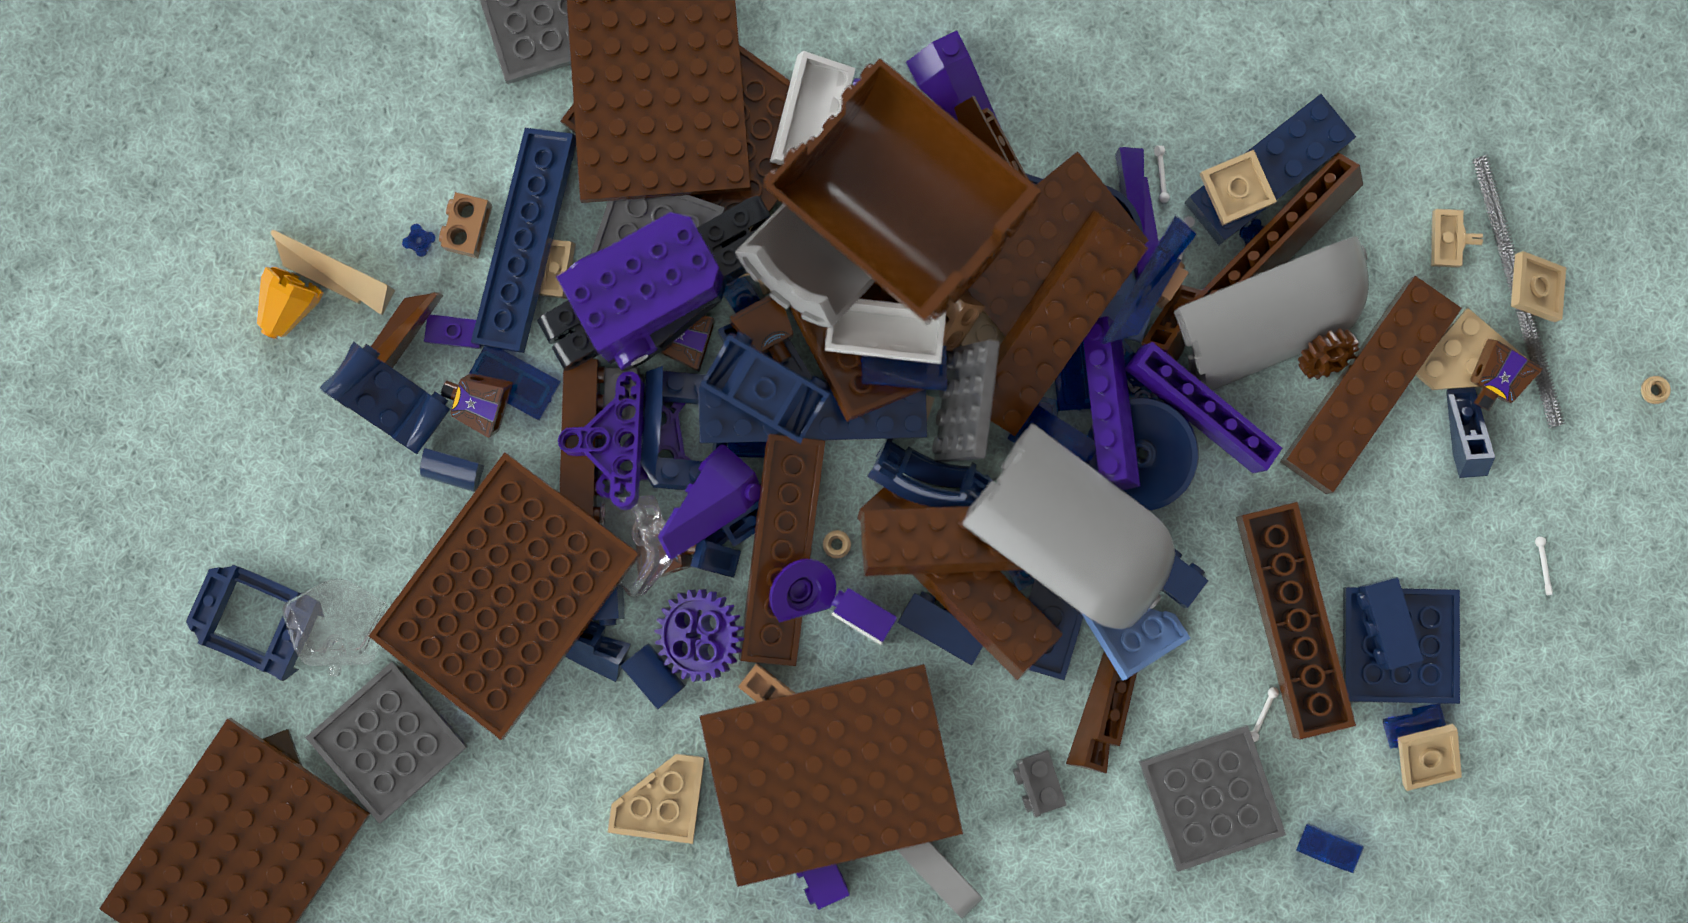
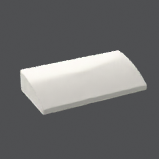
(810, 101)
(887, 332)

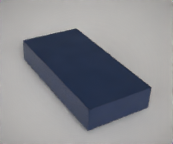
(716, 558)

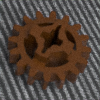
(1328, 354)

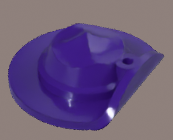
(802, 590)

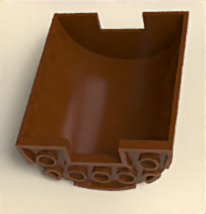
(904, 192)

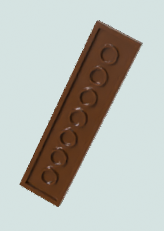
(780, 538)

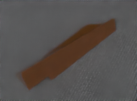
(987, 129)
(404, 326)
(1102, 718)

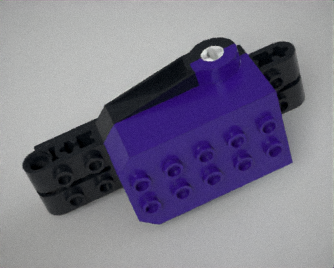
(648, 287)

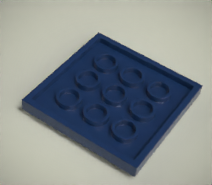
(1437, 629)

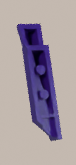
(1136, 189)

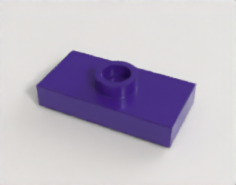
(450, 331)

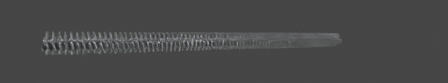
(1526, 318)

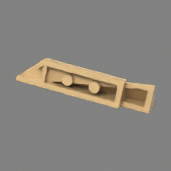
(332, 273)

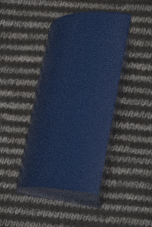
(450, 470)
(652, 676)

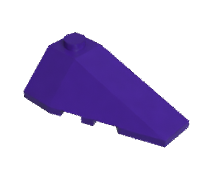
(948, 74)
(717, 497)

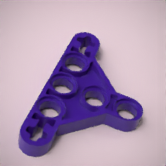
(669, 440)
(612, 454)

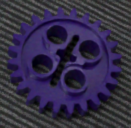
(722, 638)

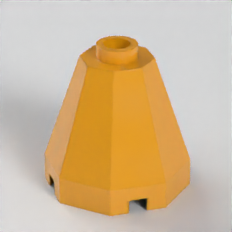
(284, 301)

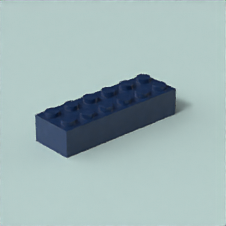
(1286, 159)

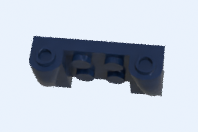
(765, 387)
(386, 397)

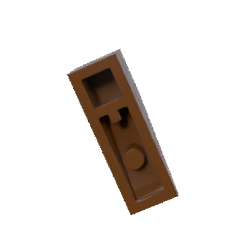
(1166, 330)

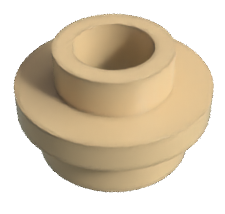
(1663, 386)
(846, 544)

